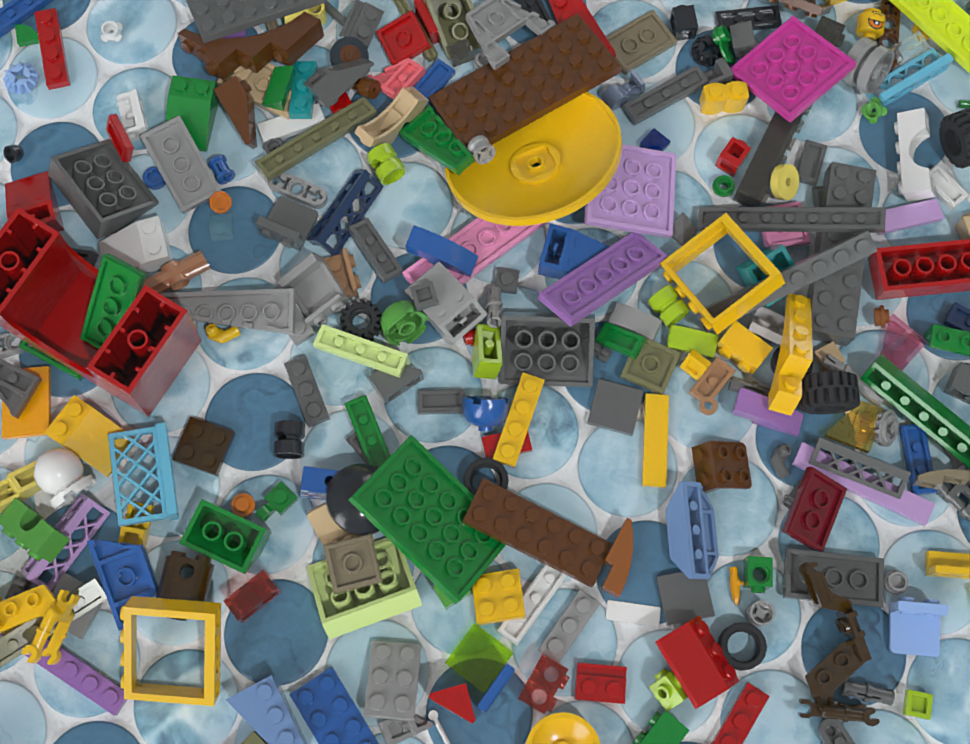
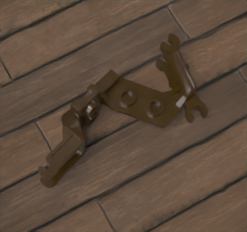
(841, 661)

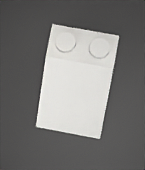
(140, 245)

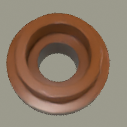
(881, 316)

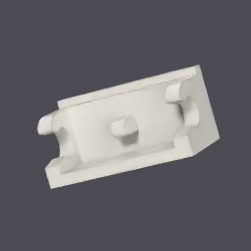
(132, 114)

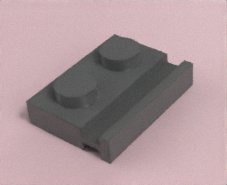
(362, 22)

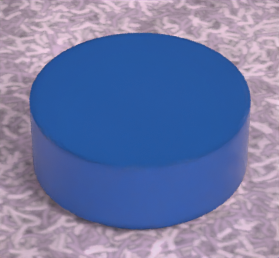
(153, 179)

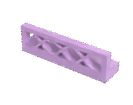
(67, 525)

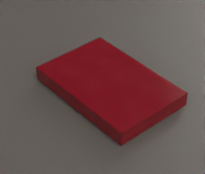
(814, 509)

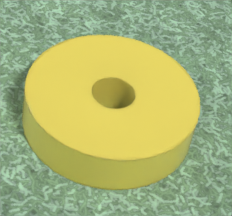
(784, 181)

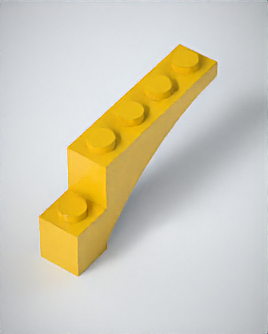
(794, 355)

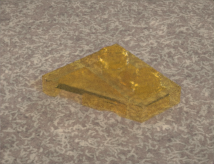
(856, 427)

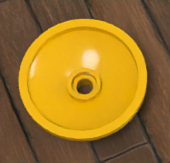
(562, 729)

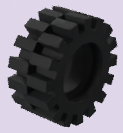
(361, 308)

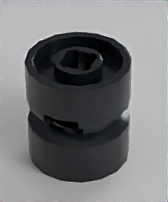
(289, 439)

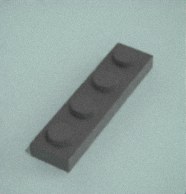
(665, 95)

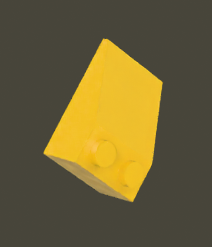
(86, 434)

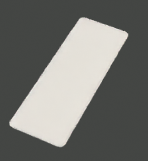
(633, 613)

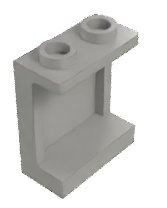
(316, 289)

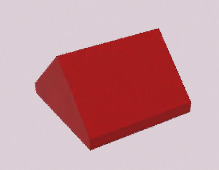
(455, 700)

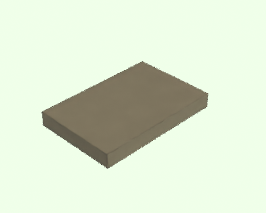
(641, 41)

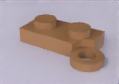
(711, 384)

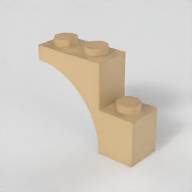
(387, 125)

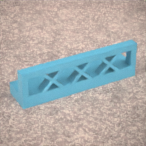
(911, 82)

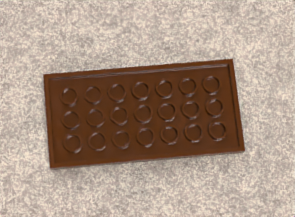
(527, 87)

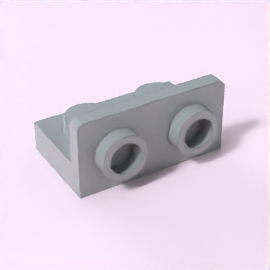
(768, 324)

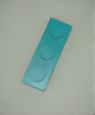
(301, 99)

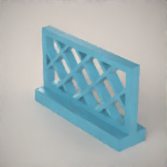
(164, 471)

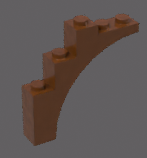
(256, 51)

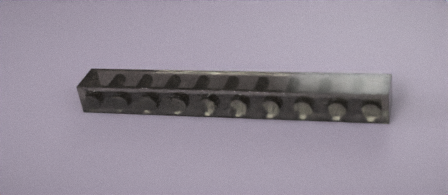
(778, 137)

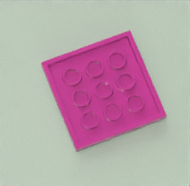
(792, 68)

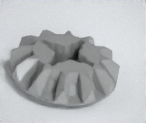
(886, 427)

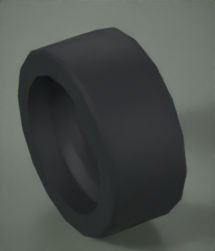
(485, 463)
(761, 646)

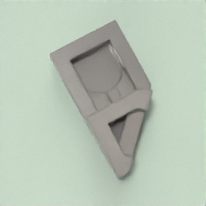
(400, 730)

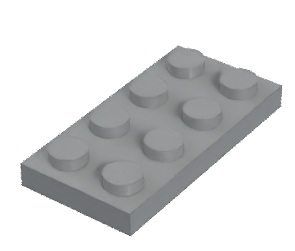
(180, 164)

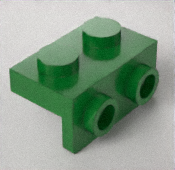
(948, 339)

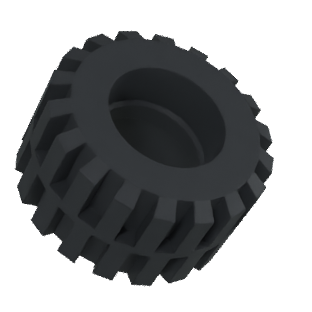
(955, 137)
(829, 392)

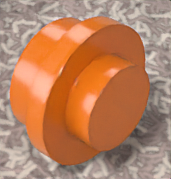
(220, 202)
(243, 505)

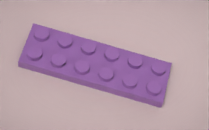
(602, 278)

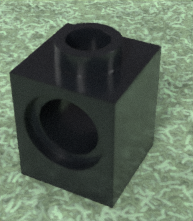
(684, 22)

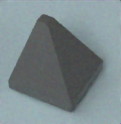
(683, 229)

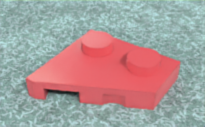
(397, 76)

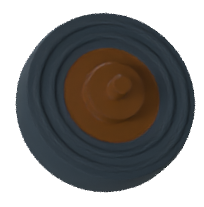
(347, 50)

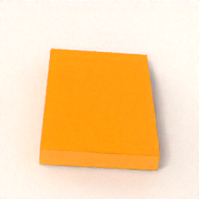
(37, 413)

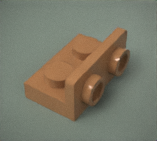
(342, 266)

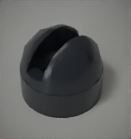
(13, 153)

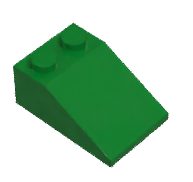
(196, 105)

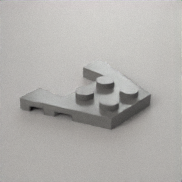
(497, 20)

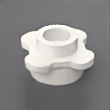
(108, 27)

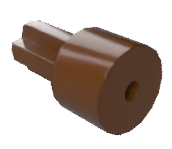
(367, 87)

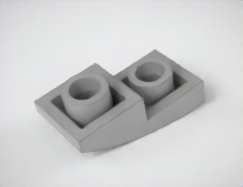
(635, 321)

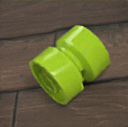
(385, 162)
(667, 304)

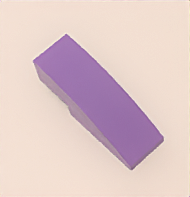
(755, 408)

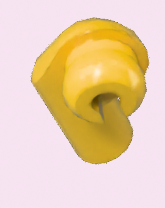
(220, 335)

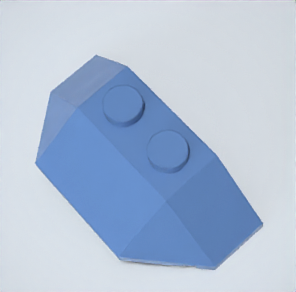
(692, 531)

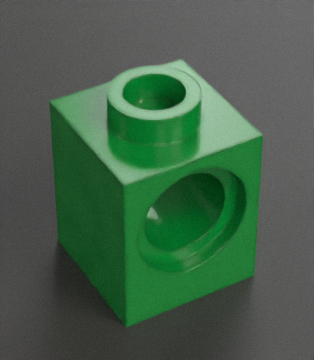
(765, 565)

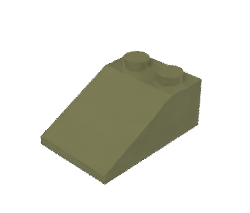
(451, 23)

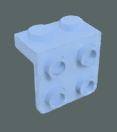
(915, 626)

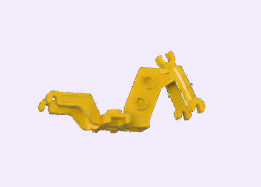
(32, 605)

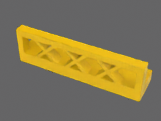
(947, 564)

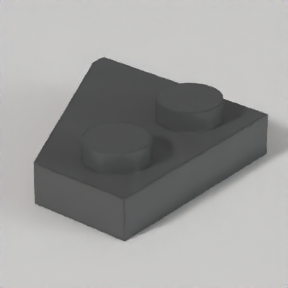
(16, 387)

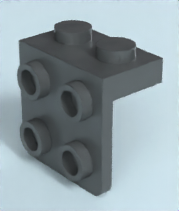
(288, 223)

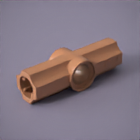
(177, 274)

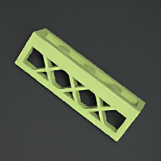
(361, 351)

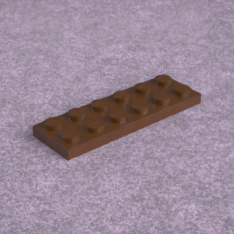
(537, 532)

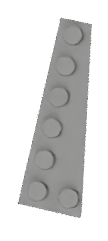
(249, 309)

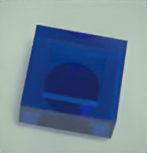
(655, 141)

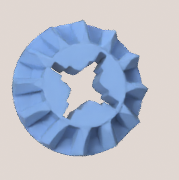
(24, 85)

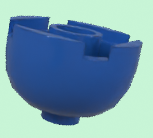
(485, 411)

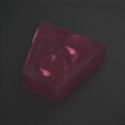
(901, 343)

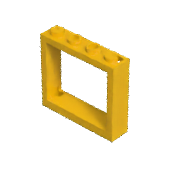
(701, 243)
(173, 609)

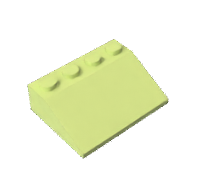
(366, 605)

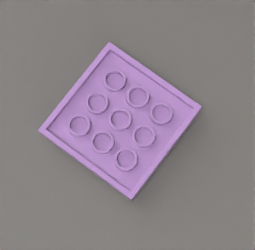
(638, 195)

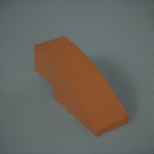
(619, 560)

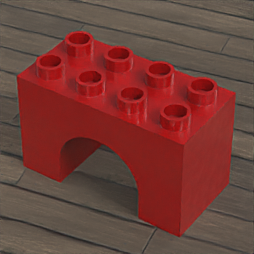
(46, 304)

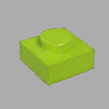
(917, 704)

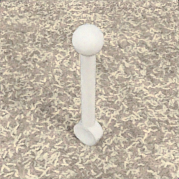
(433, 715)

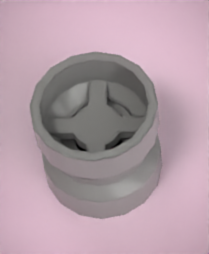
(764, 611)

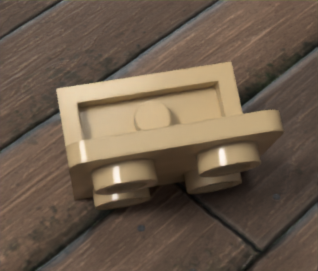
(325, 527)

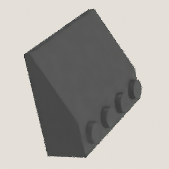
(101, 187)
(547, 349)

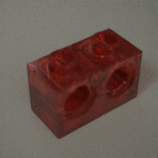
(252, 596)
(538, 682)

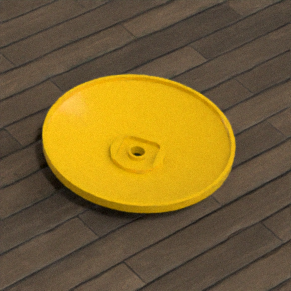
(577, 159)

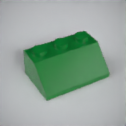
(225, 537)

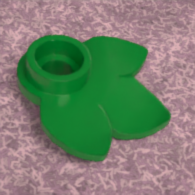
(722, 38)

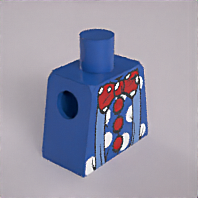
(314, 482)

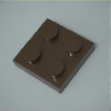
(203, 446)

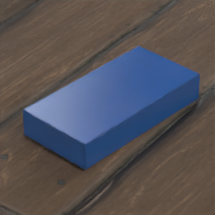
(435, 79)

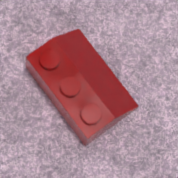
(697, 661)

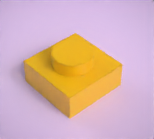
(695, 364)

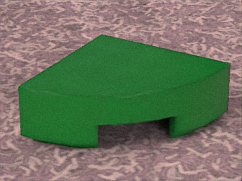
(25, 35)

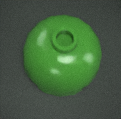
(403, 322)

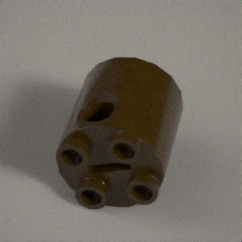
(194, 588)

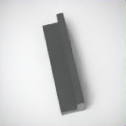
(861, 458)

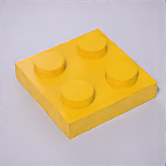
(499, 597)

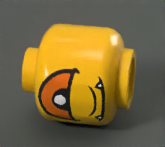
(870, 24)

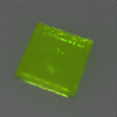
(479, 658)

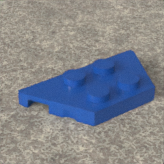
(123, 573)

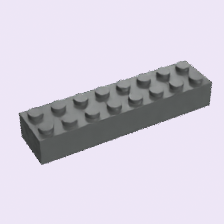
(837, 296)

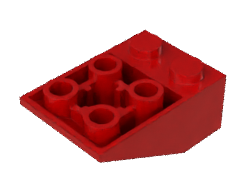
(36, 197)

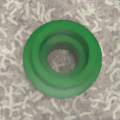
(726, 181)

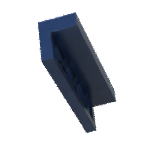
(340, 206)

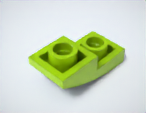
(686, 339)

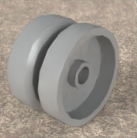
(871, 65)

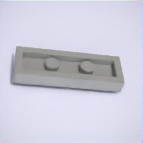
(569, 626)

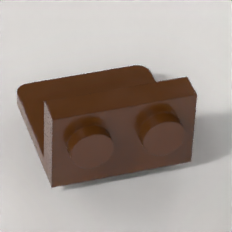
(721, 466)

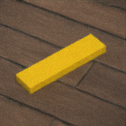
(655, 441)

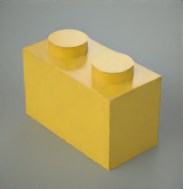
(743, 348)

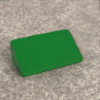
(279, 87)

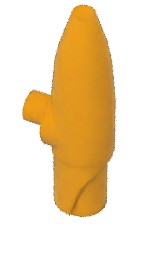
(735, 584)

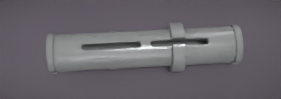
(834, 364)

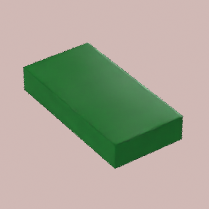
(620, 340)

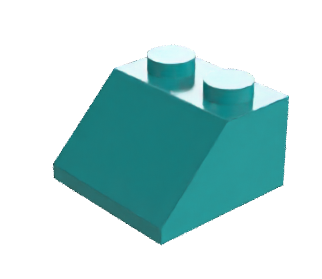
(751, 273)

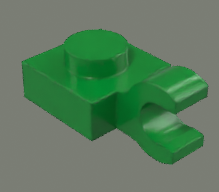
(278, 500)

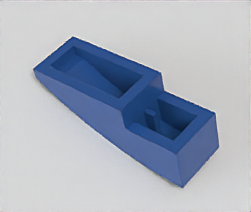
(438, 248)

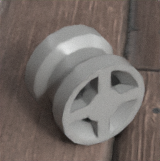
(481, 149)

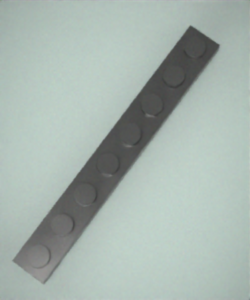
(798, 218)
(806, 271)

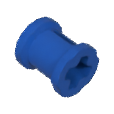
(221, 169)

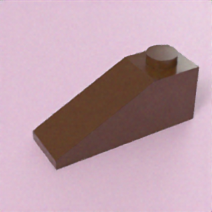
(239, 105)

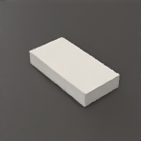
(947, 189)

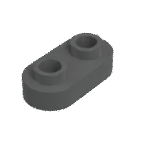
(839, 735)

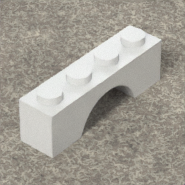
(912, 130)

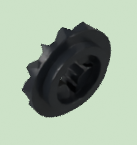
(706, 58)

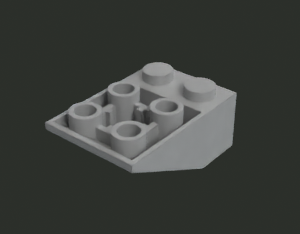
(457, 307)

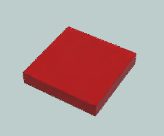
(403, 38)

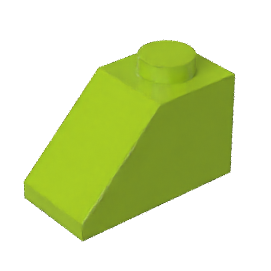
(487, 352)

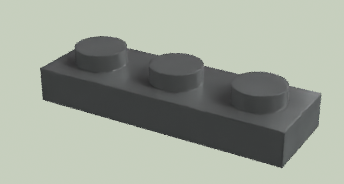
(375, 250)
(307, 391)

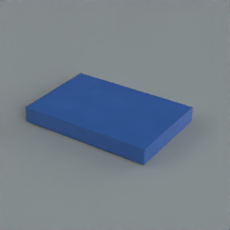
(496, 688)

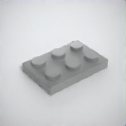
(392, 680)

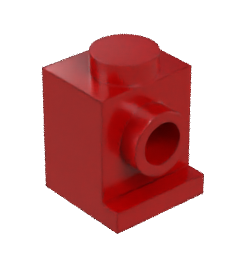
(733, 156)

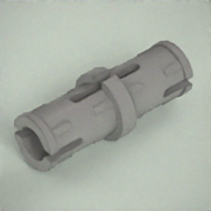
(494, 307)

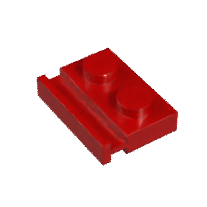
(600, 683)

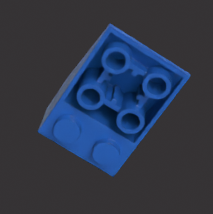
(566, 251)

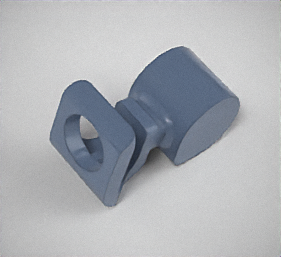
(617, 96)

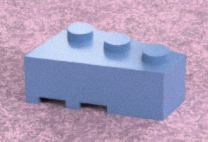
(268, 712)

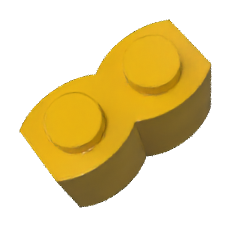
(725, 98)

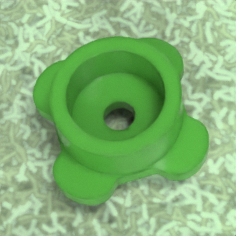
(869, 114)

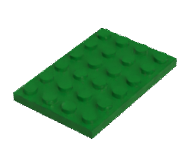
(422, 514)

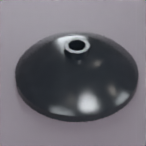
(339, 492)

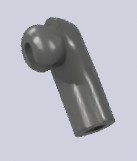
(779, 458)

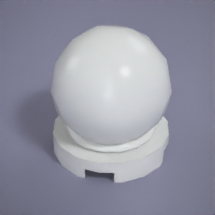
(61, 474)

